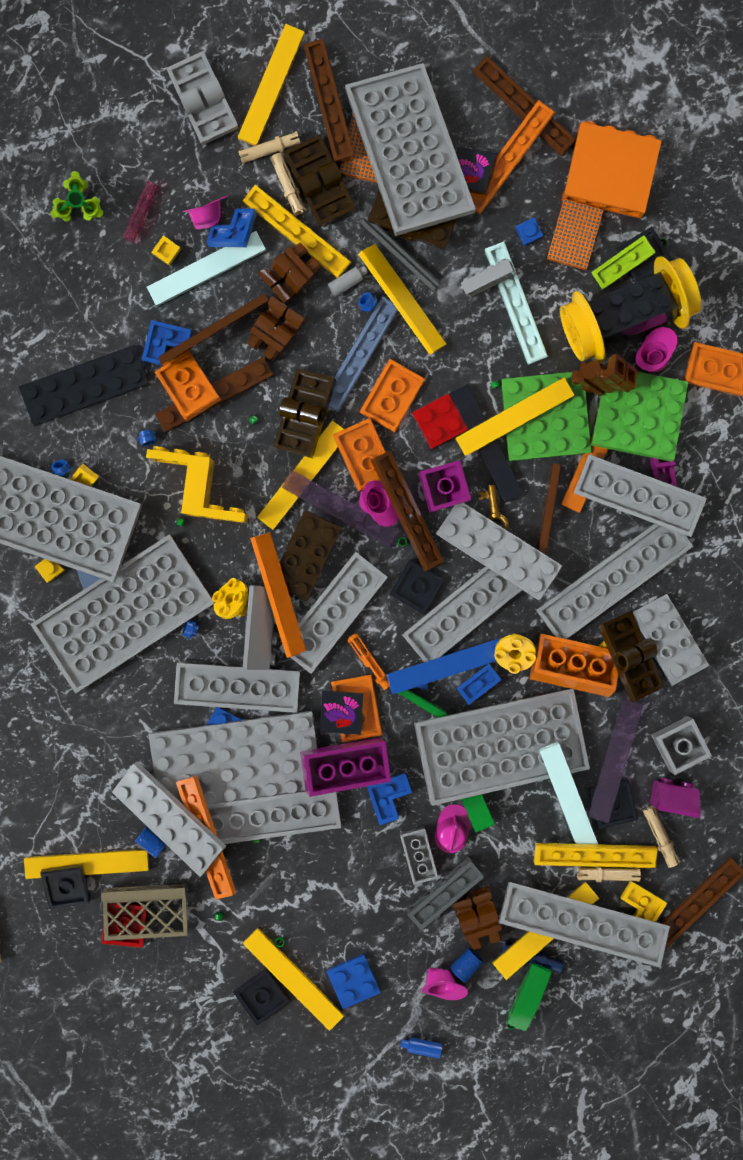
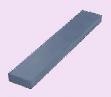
(362, 351)

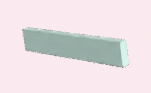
(204, 270)
(518, 308)
(567, 794)

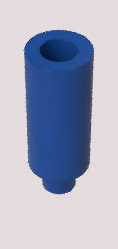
(422, 1047)

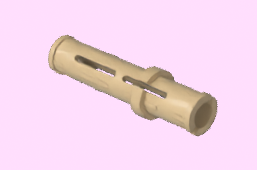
(269, 147)
(291, 193)
(665, 845)
(614, 874)

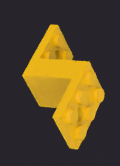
(197, 484)

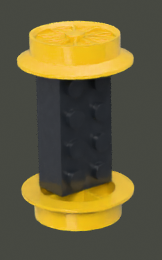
(631, 309)

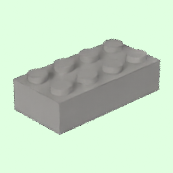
(488, 278)
(418, 855)

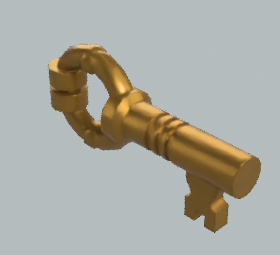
(495, 514)

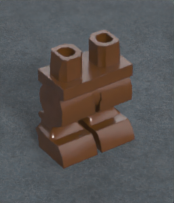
(292, 269)
(270, 331)
(600, 379)
(478, 924)

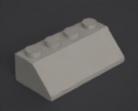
(259, 631)

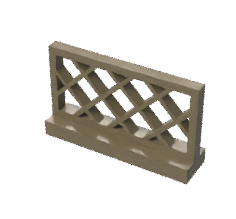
(139, 894)

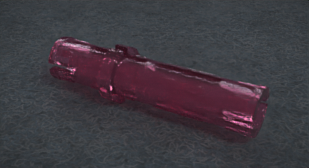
(140, 211)

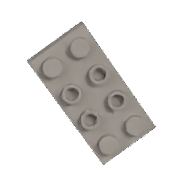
(202, 98)
(676, 648)

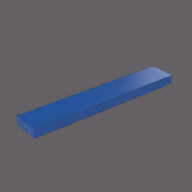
(442, 667)

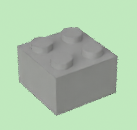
(681, 745)

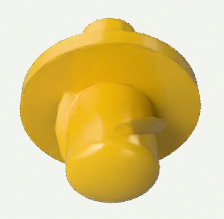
(231, 599)
(515, 653)

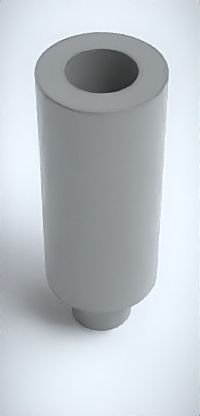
(347, 280)

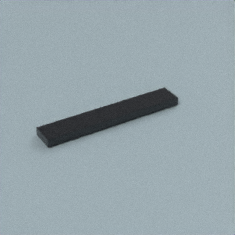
(490, 453)

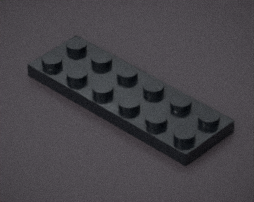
(84, 385)

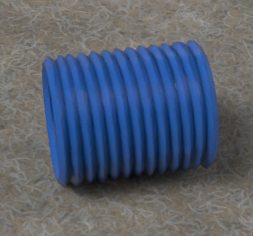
(150, 842)
(467, 965)

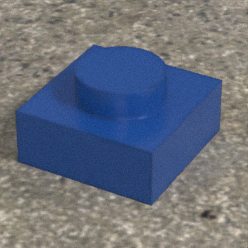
(529, 231)

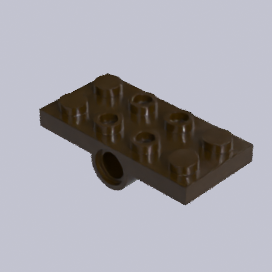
(319, 180)
(434, 235)
(304, 413)
(308, 553)
(632, 656)

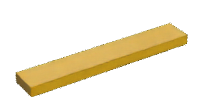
(271, 85)
(296, 231)
(402, 299)
(514, 416)
(309, 468)
(595, 855)
(92, 862)
(532, 942)
(293, 979)

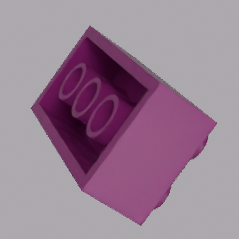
(345, 766)

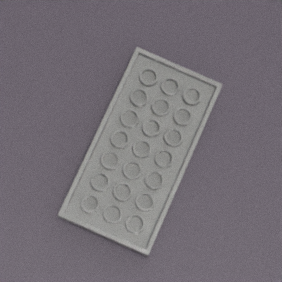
(409, 149)
(64, 520)
(122, 618)
(498, 745)
(236, 757)

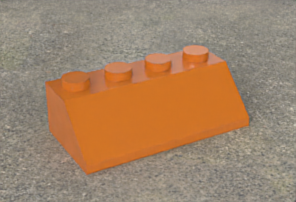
(574, 665)

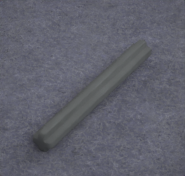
(402, 254)

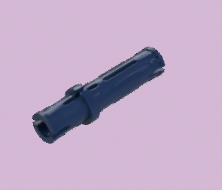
(540, 959)

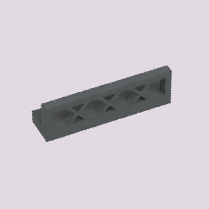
(444, 893)

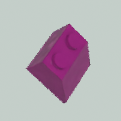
(444, 486)
(675, 797)

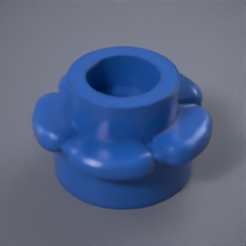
(368, 302)
(147, 438)
(61, 468)
(190, 629)

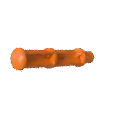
(369, 661)

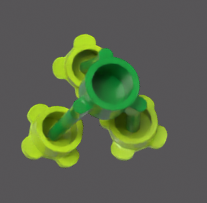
(75, 199)

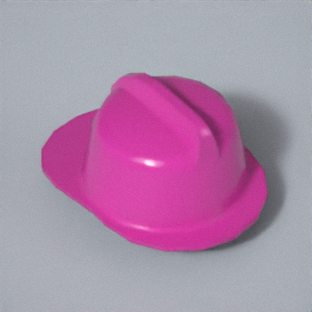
(207, 215)
(656, 349)
(377, 504)
(452, 828)
(442, 985)

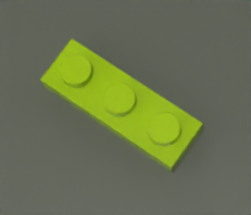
(623, 262)

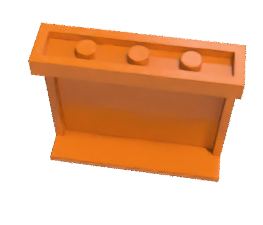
(612, 169)

